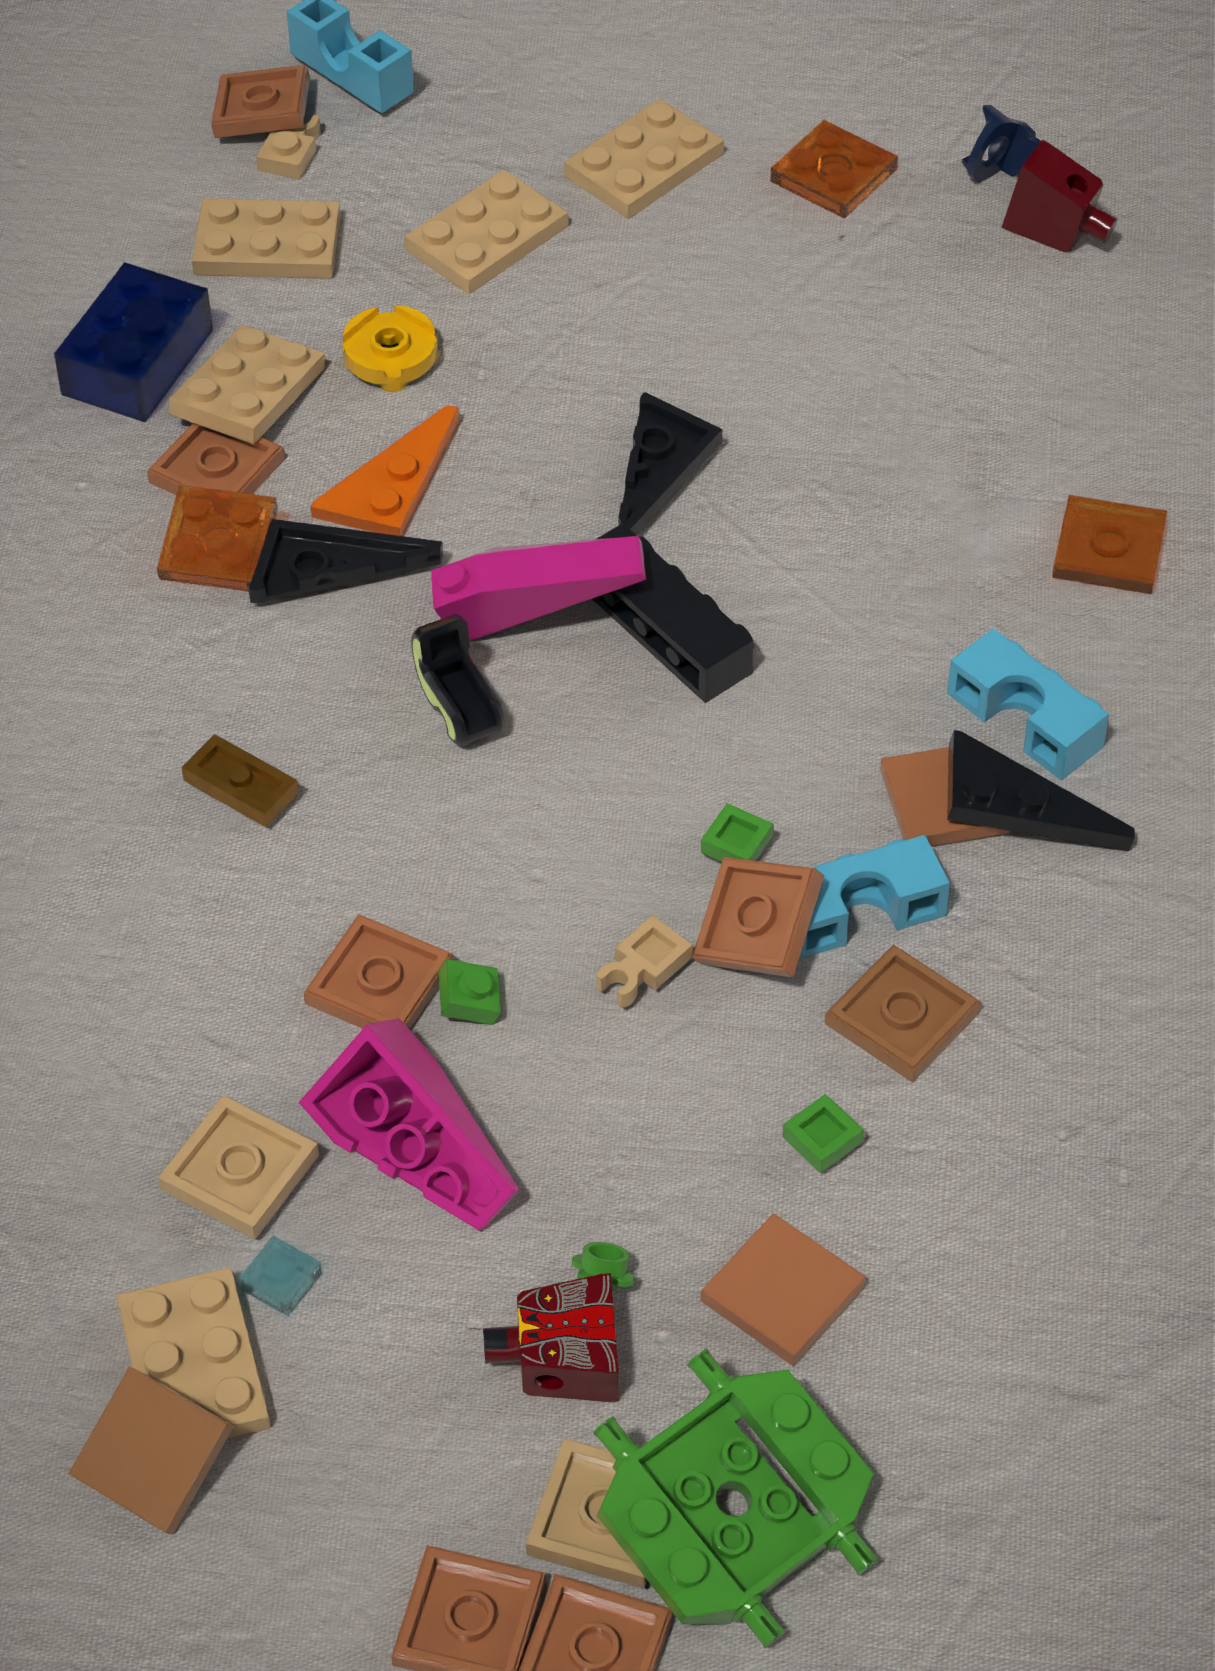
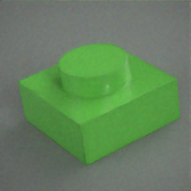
(736, 835)
(469, 991)
(822, 1133)

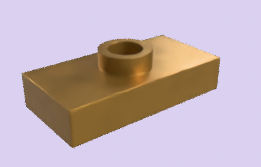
(240, 780)

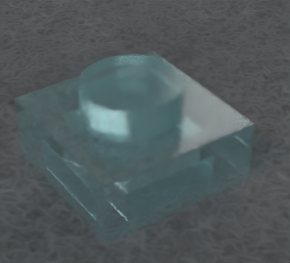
(280, 1276)

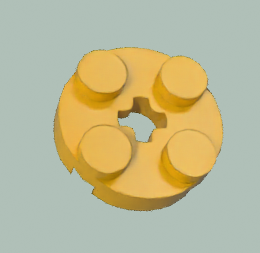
(392, 366)

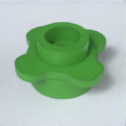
(603, 1259)

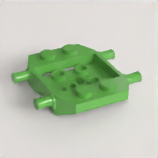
(722, 1564)

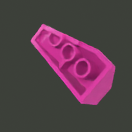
(533, 580)
(405, 1115)

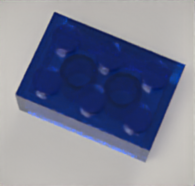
(134, 342)

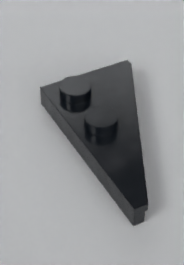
(664, 455)
(317, 557)
(1005, 795)

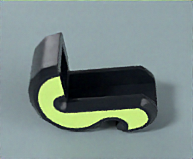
(454, 682)

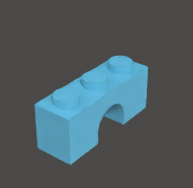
(372, 70)
(1001, 676)
(897, 878)

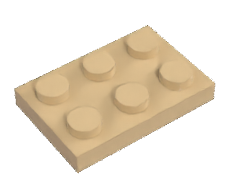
(643, 158)
(486, 231)
(266, 238)
(247, 384)
(198, 1345)

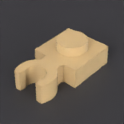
(289, 150)
(647, 956)

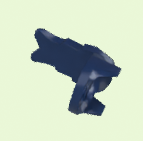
(1009, 147)

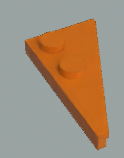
(389, 486)

